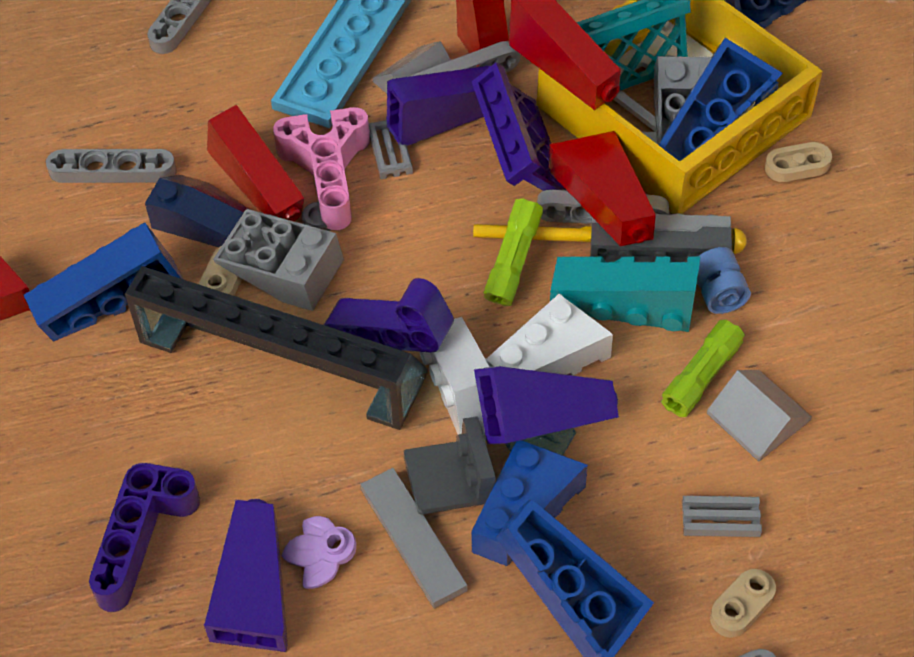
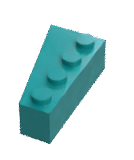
(629, 290)

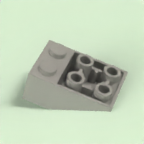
(672, 84)
(282, 257)

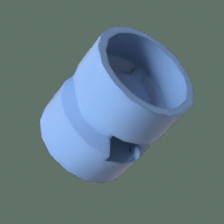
(721, 281)

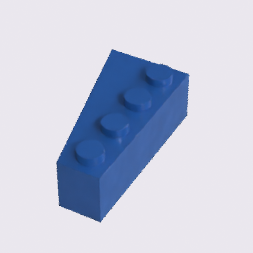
(718, 98)
(97, 283)
(575, 584)

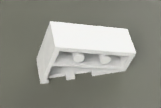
(555, 341)
(454, 374)

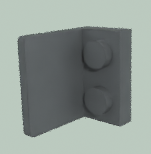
(452, 472)

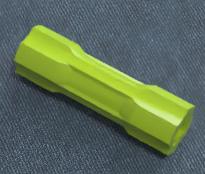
(514, 249)
(689, 386)

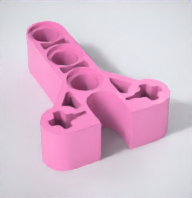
(325, 157)

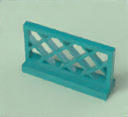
(628, 21)

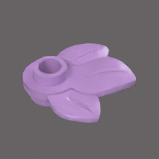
(315, 553)

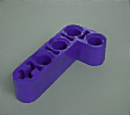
(412, 324)
(136, 536)

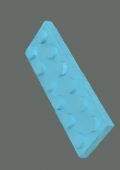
(337, 58)

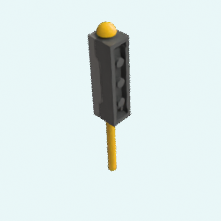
(674, 237)

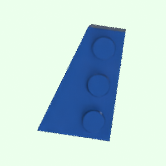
(527, 475)

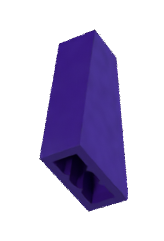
(431, 103)
(536, 403)
(248, 587)

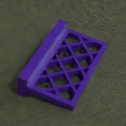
(515, 129)

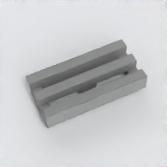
(394, 167)
(721, 510)

